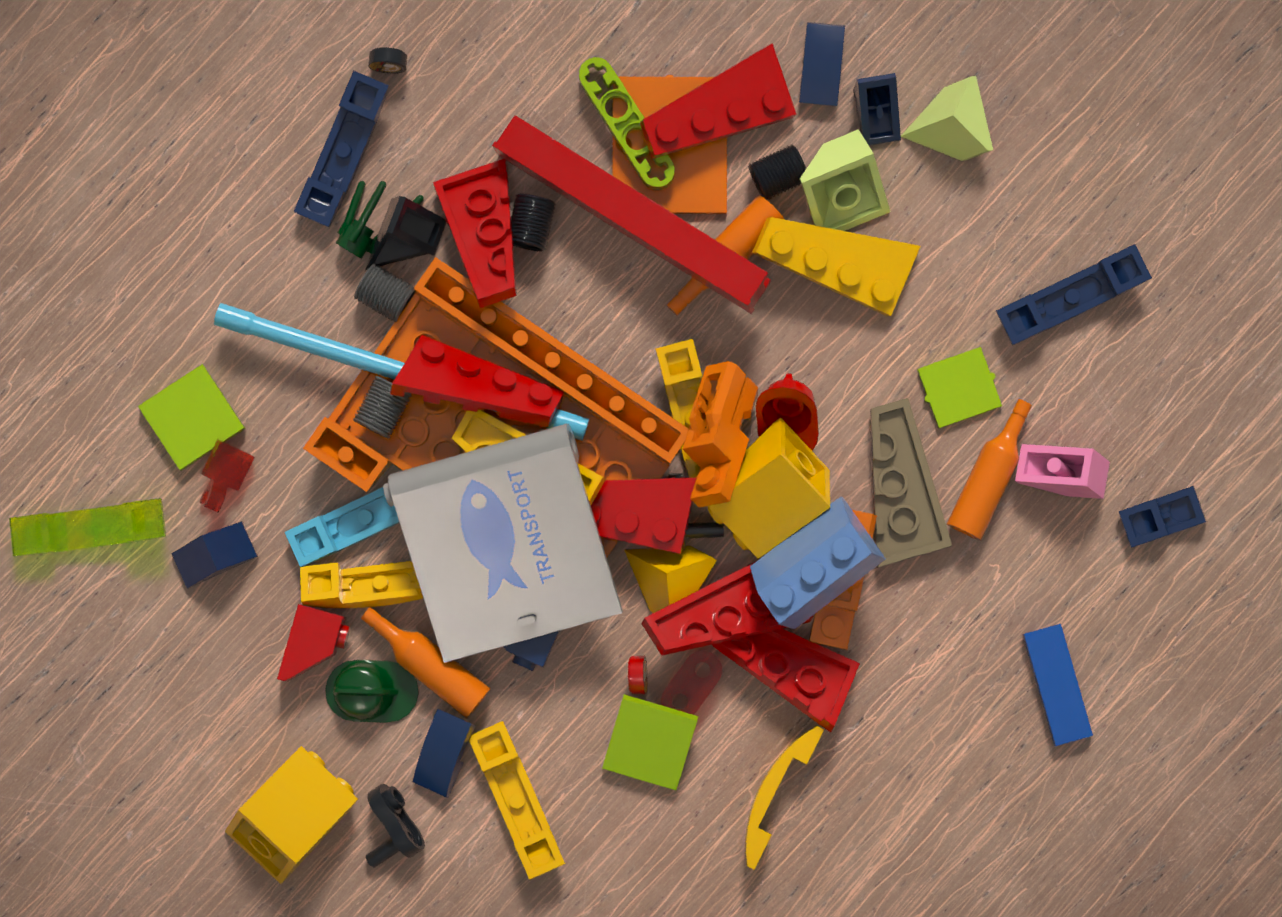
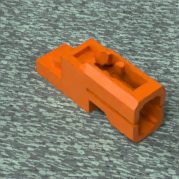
(715, 432)
(834, 621)

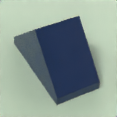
(878, 108)
(214, 554)

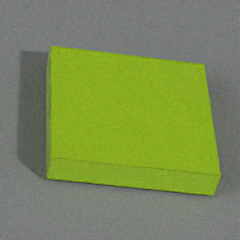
(191, 417)
(650, 742)

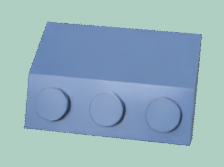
(815, 565)

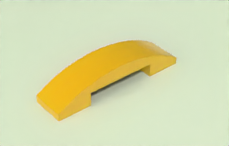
(681, 381)
(359, 586)
(516, 800)
(756, 838)

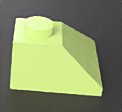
(844, 184)

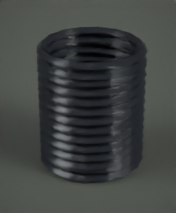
(777, 172)
(531, 221)

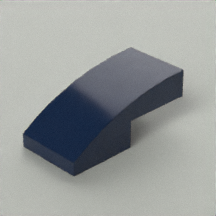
(822, 63)
(1162, 516)
(441, 753)

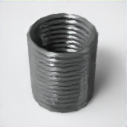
(384, 292)
(381, 409)

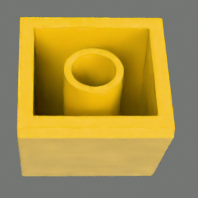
(775, 491)
(291, 814)

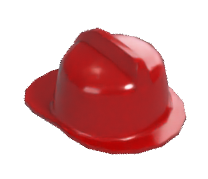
(794, 404)

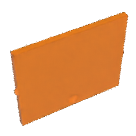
(699, 171)

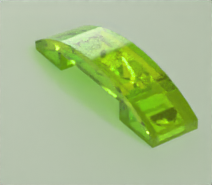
(87, 528)

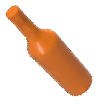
(739, 237)
(989, 478)
(425, 663)

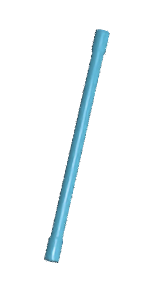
(250, 324)

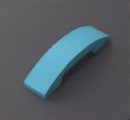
(341, 527)

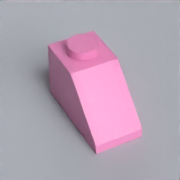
(1063, 470)

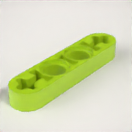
(623, 125)

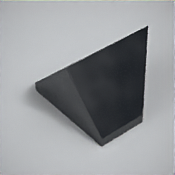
(406, 233)

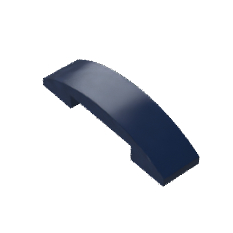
(343, 149)
(1074, 295)

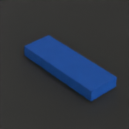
(1057, 685)

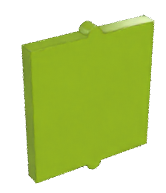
(959, 387)

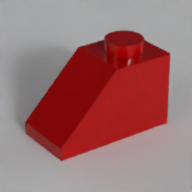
(311, 641)

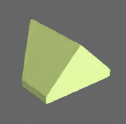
(953, 122)

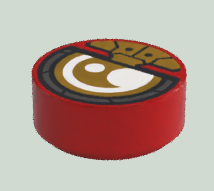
(637, 674)

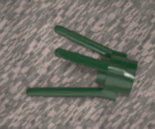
(355, 234)

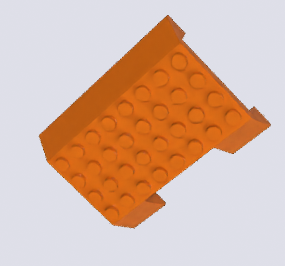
(624, 432)

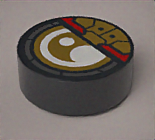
(387, 60)

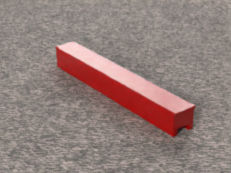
(632, 214)

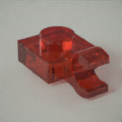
(226, 468)

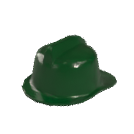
(371, 691)

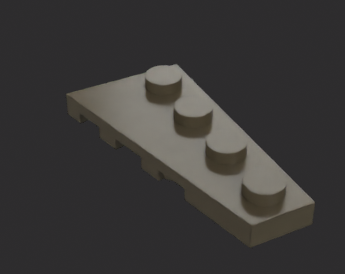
(904, 491)

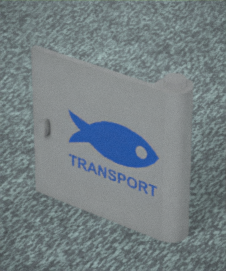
(504, 540)

